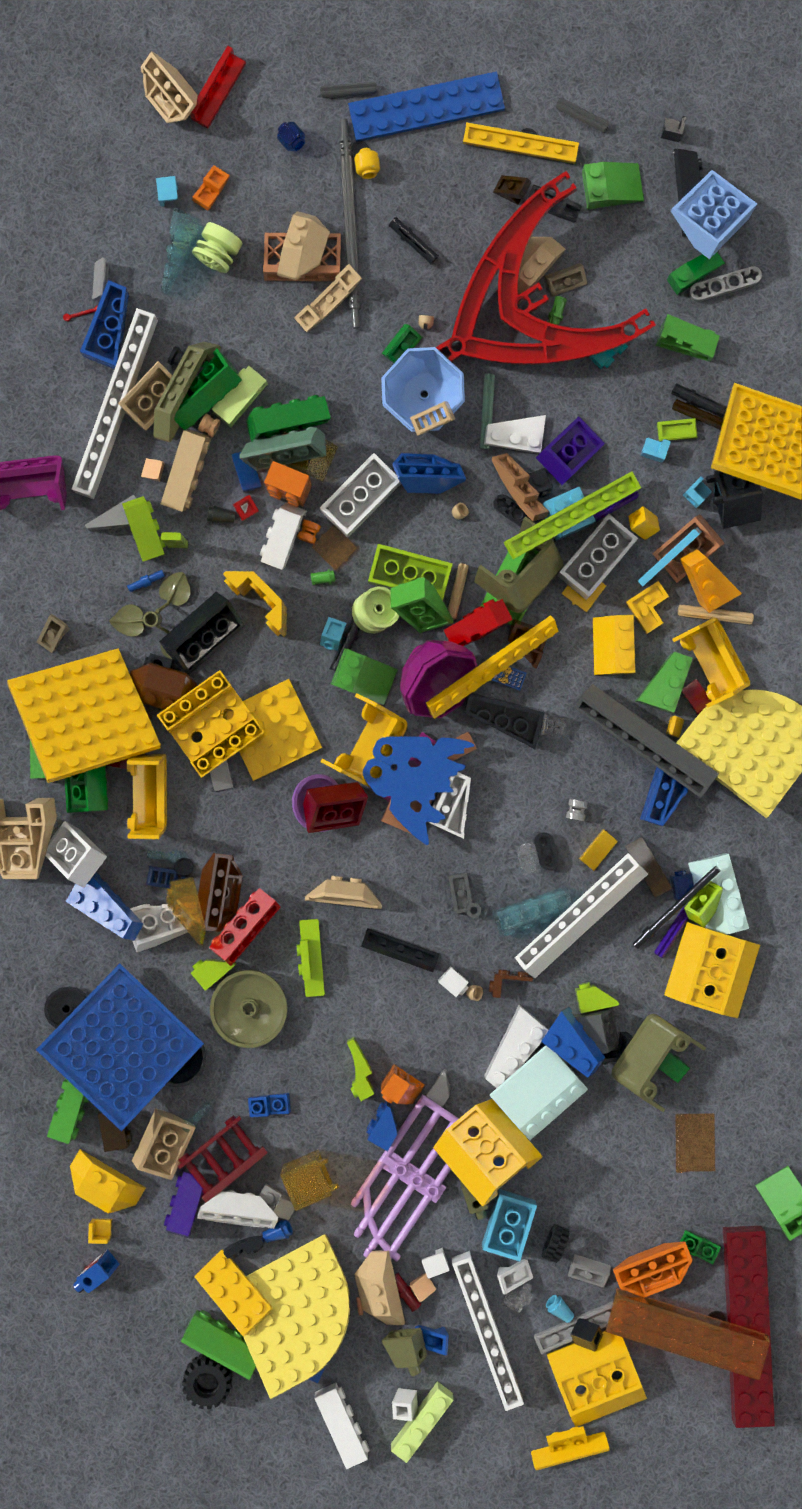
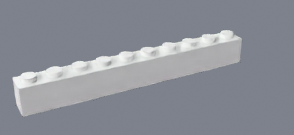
(111, 413)

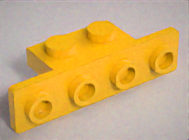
(569, 1446)

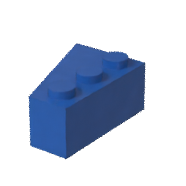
(662, 798)

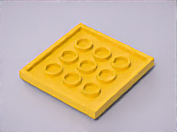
(286, 730)

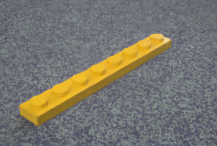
(492, 667)

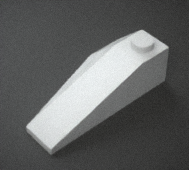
(158, 926)

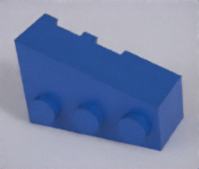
(573, 1044)

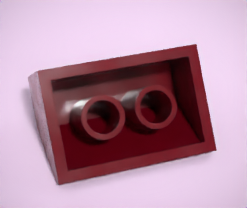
(334, 806)

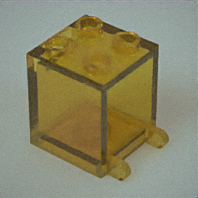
(307, 1180)

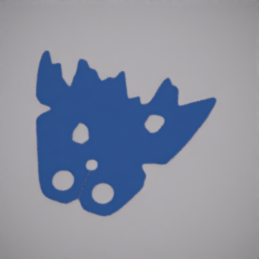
(418, 782)

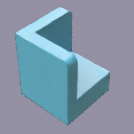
(167, 189)
(655, 449)
(697, 493)

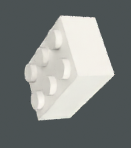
(74, 854)

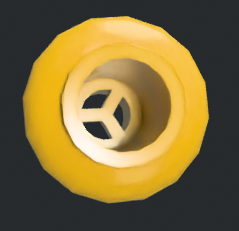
(367, 163)

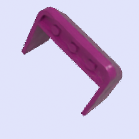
(33, 478)

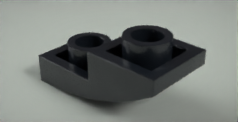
(250, 1244)

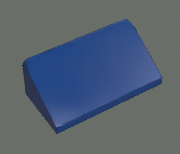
(247, 475)

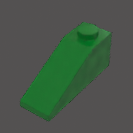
(693, 272)

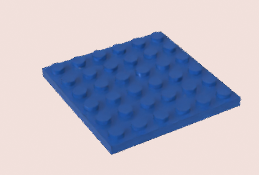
(120, 1047)

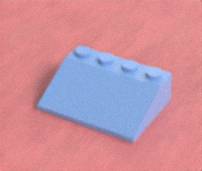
(712, 213)

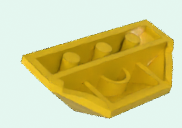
(103, 1184)

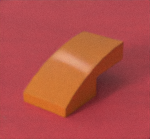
(211, 188)

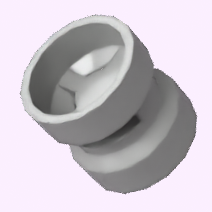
(576, 814)

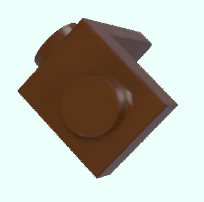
(496, 985)

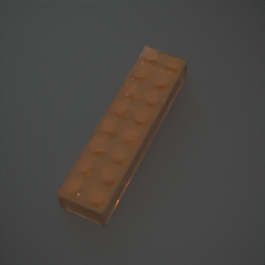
(688, 1334)

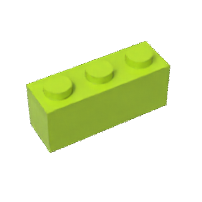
(144, 528)

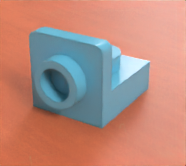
(332, 634)

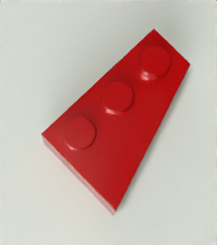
(480, 623)

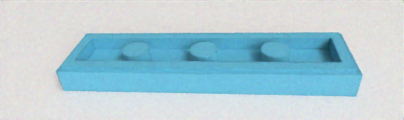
(669, 556)

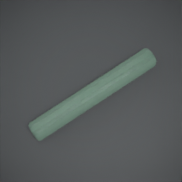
(487, 408)

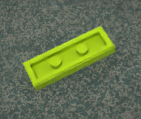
(174, 540)

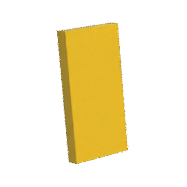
(233, 1293)

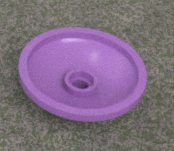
(309, 782)

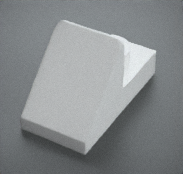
(514, 1276)

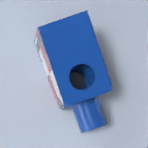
(96, 1272)

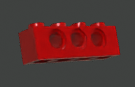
(245, 936)

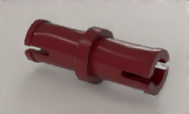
(406, 1293)

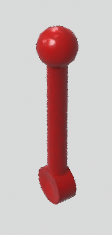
(67, 317)

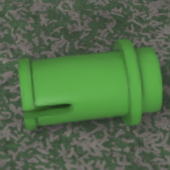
(323, 577)

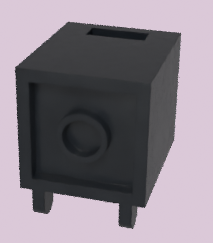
(736, 499)

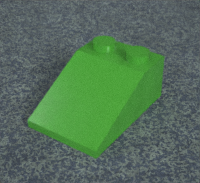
(611, 184)
(420, 605)
(364, 676)

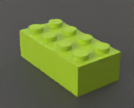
(398, 566)

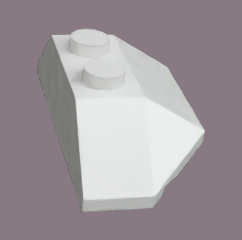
(239, 1210)

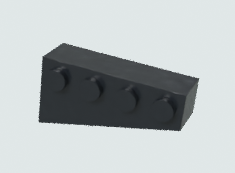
(509, 718)

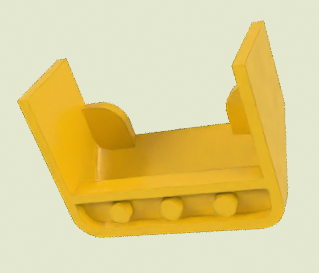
(717, 660)
(379, 724)
(149, 796)

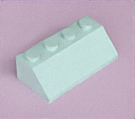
(730, 912)

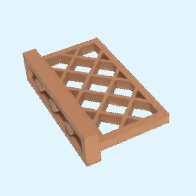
(320, 273)

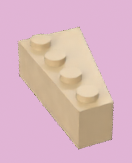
(185, 470)

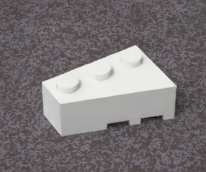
(454, 805)

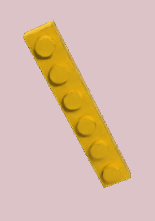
(520, 143)

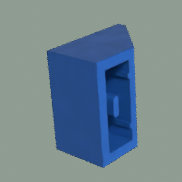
(384, 1128)

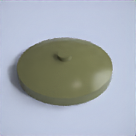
(248, 1008)

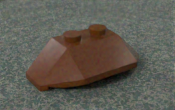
(161, 685)
(219, 891)

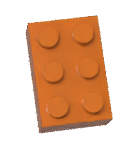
(287, 484)

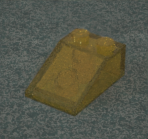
(185, 906)

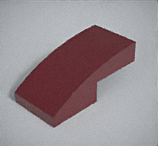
(696, 696)

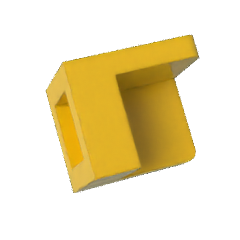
(644, 523)
(99, 1231)

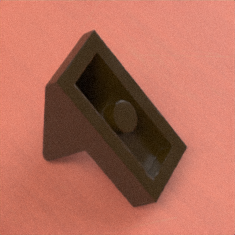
(512, 188)

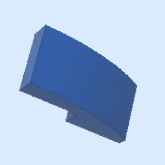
(269, 1105)

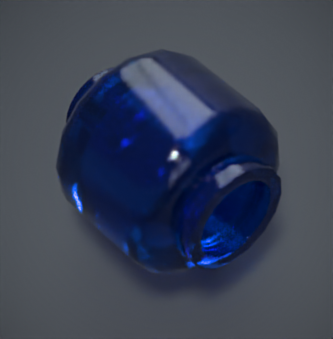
(291, 136)

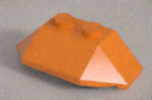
(654, 1269)

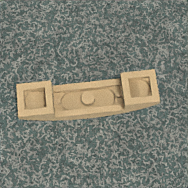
(329, 299)

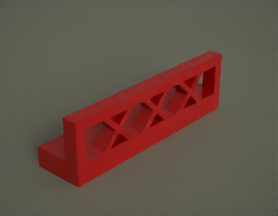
(217, 87)

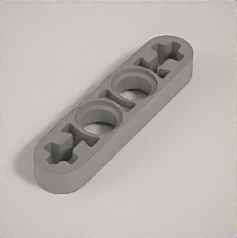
(723, 280)

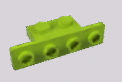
(311, 958)

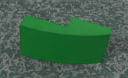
(674, 1067)
(701, 1246)

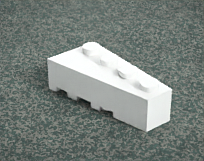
(516, 1046)

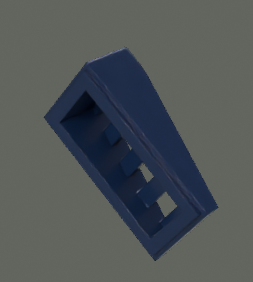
(150, 879)

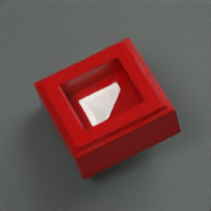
(245, 507)

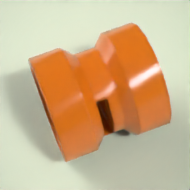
(309, 527)

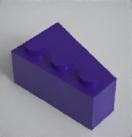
(184, 1206)

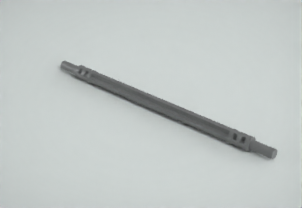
(349, 217)

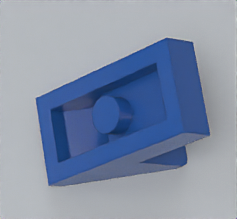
(435, 1339)

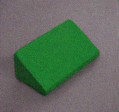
(403, 340)

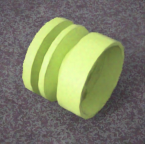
(218, 246)

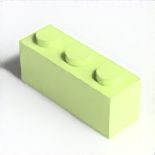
(241, 397)

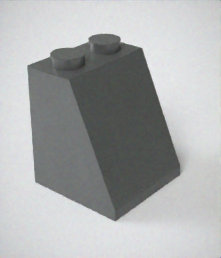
(600, 1027)

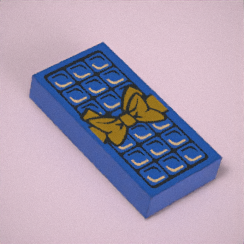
(510, 677)

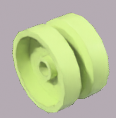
(373, 610)

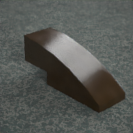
(656, 879)

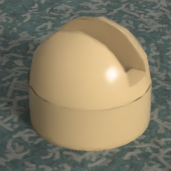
(423, 319)
(460, 511)
(474, 992)

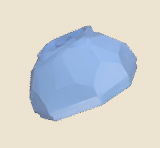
(418, 372)

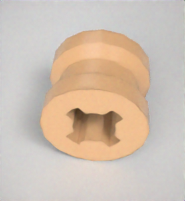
(209, 425)

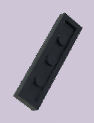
(400, 950)

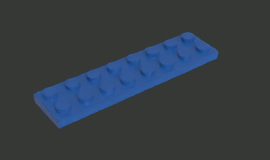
(426, 106)

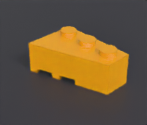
(708, 581)

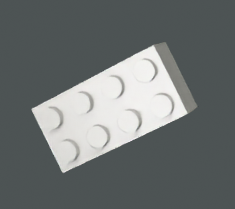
(360, 495)

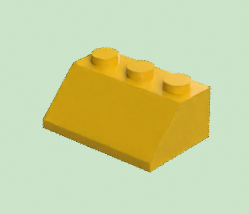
(614, 645)

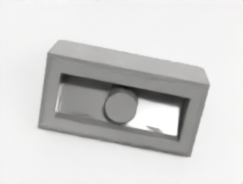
(100, 278)
(589, 1270)

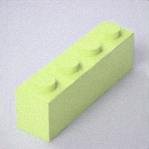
(423, 1422)

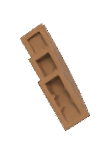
(517, 484)

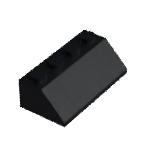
(687, 172)
(202, 633)

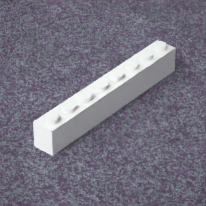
(581, 915)
(487, 1331)

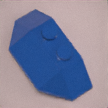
(427, 473)

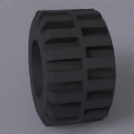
(203, 1396)

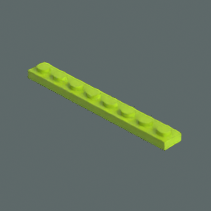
(572, 515)

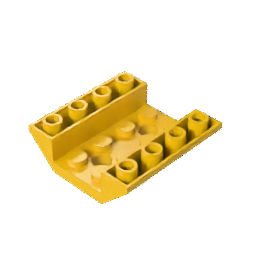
(243, 581)
(203, 712)
(699, 967)
(474, 1156)
(594, 1370)

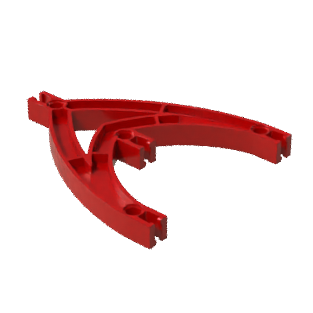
(506, 256)

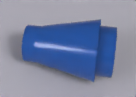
(281, 1231)

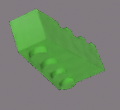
(69, 1112)

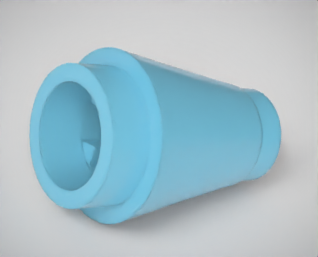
(559, 1308)

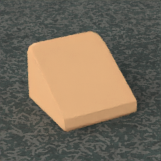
(153, 469)
(422, 1287)

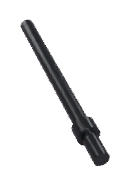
(649, 932)

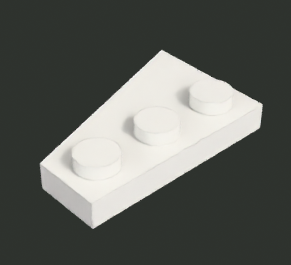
(517, 434)

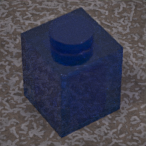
(681, 883)

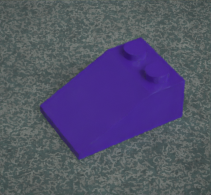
(570, 450)

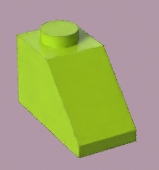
(704, 904)
(210, 971)
(593, 998)

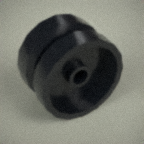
(57, 1000)

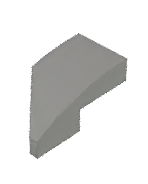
(440, 1090)

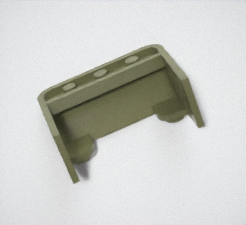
(523, 589)
(647, 1053)

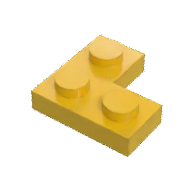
(643, 604)

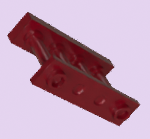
(224, 1177)

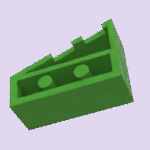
(667, 684)

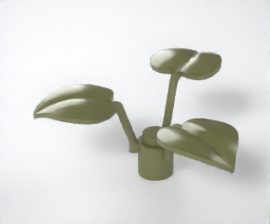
(130, 617)

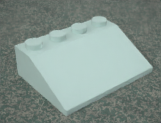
(538, 1092)

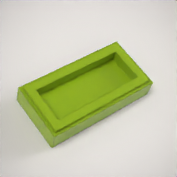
(677, 429)

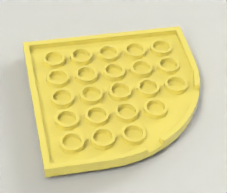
(751, 744)
(306, 1316)

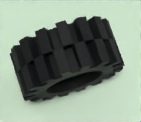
(555, 1243)

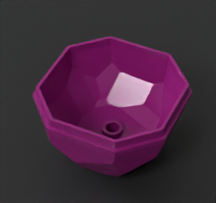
(432, 670)

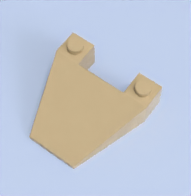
(26, 839)

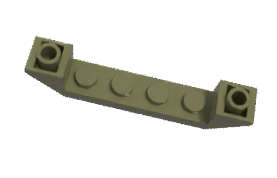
(170, 401)

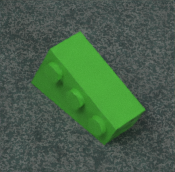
(687, 338)

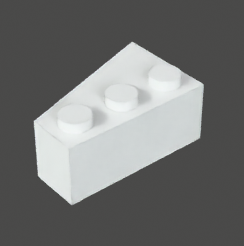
(282, 535)

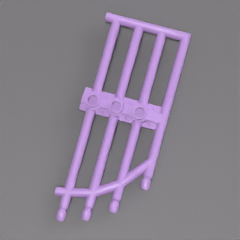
(408, 1173)

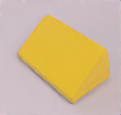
(598, 849)

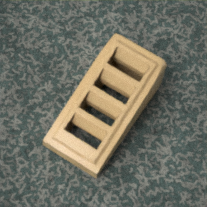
(448, 411)

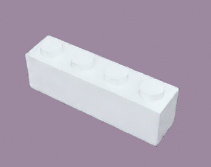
(341, 1425)

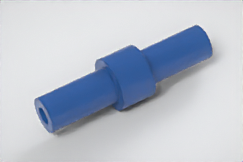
(146, 581)

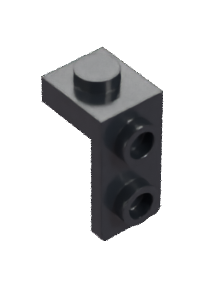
(613, 1056)

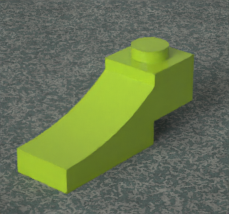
(361, 1085)

